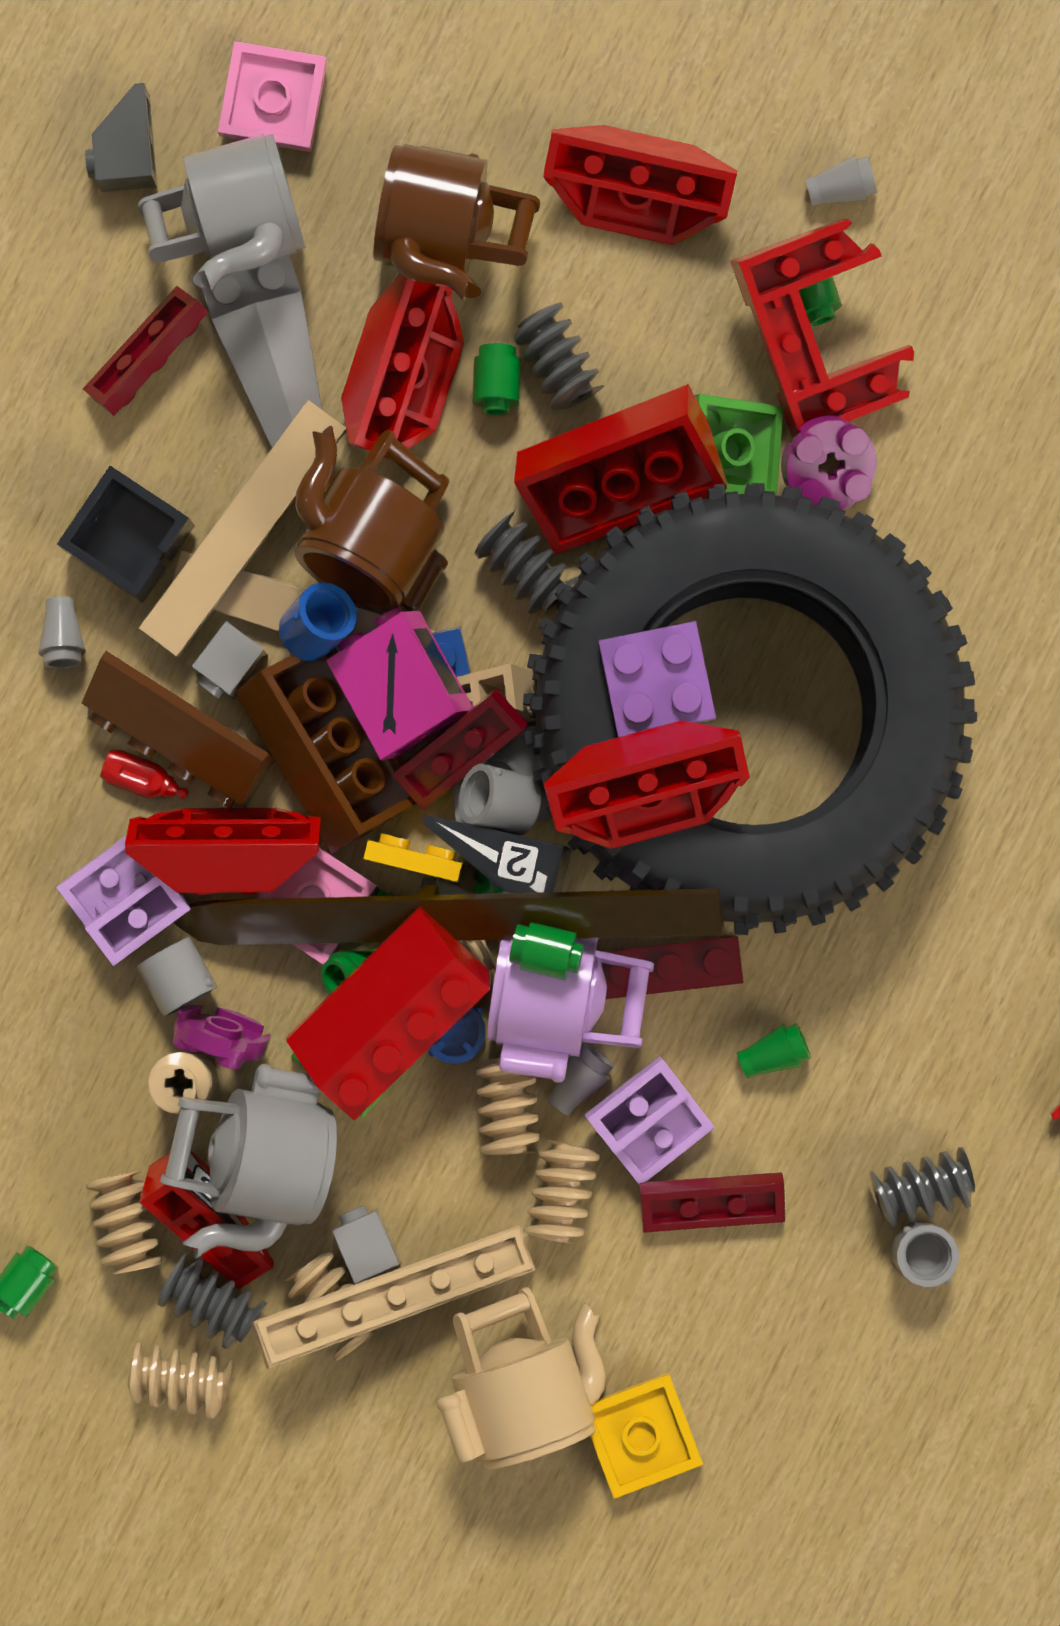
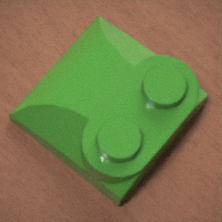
(745, 439)

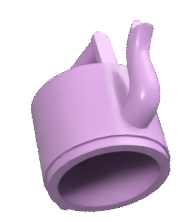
(549, 1018)

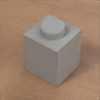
(228, 661)
(365, 1243)

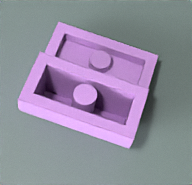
(121, 902)
(649, 1120)

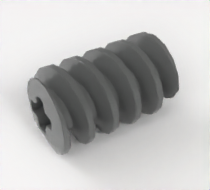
(556, 358)
(522, 564)
(924, 1187)
(209, 1302)

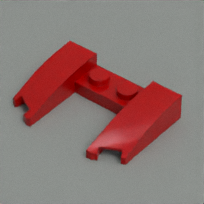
(770, 287)

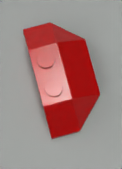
(638, 182)
(403, 364)
(647, 783)
(223, 847)

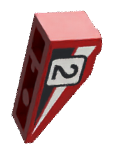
(190, 1211)

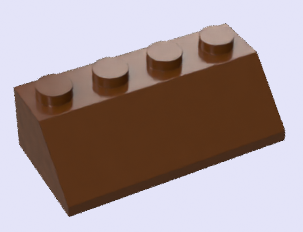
(177, 731)
(323, 749)

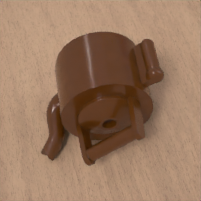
(440, 215)
(370, 530)

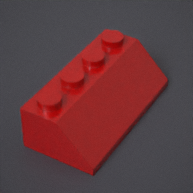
(616, 467)
(388, 1013)

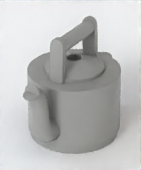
(232, 209)
(265, 1159)

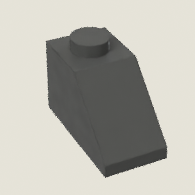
(124, 145)

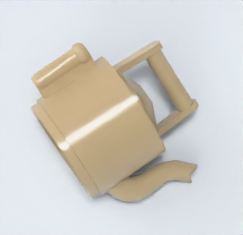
(522, 1392)

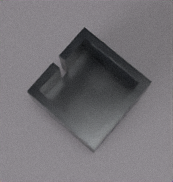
(125, 534)

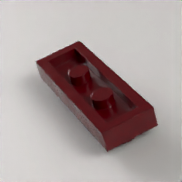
(146, 350)
(459, 748)
(680, 966)
(712, 1202)

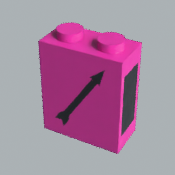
(398, 683)

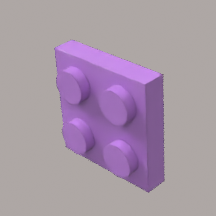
(656, 678)

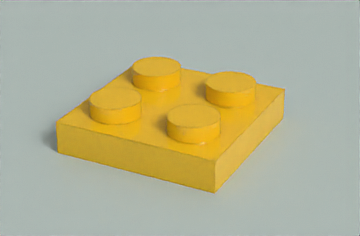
(396, 853)
(643, 1436)

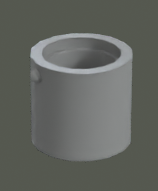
(499, 799)
(176, 976)
(925, 1254)

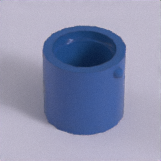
(317, 621)
(462, 1039)

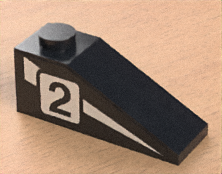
(506, 859)

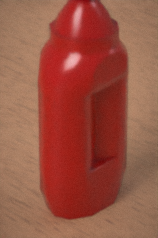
(139, 776)

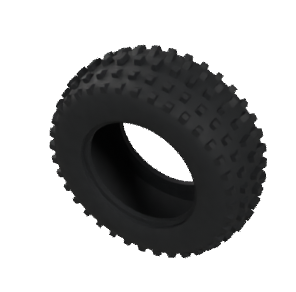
(877, 615)

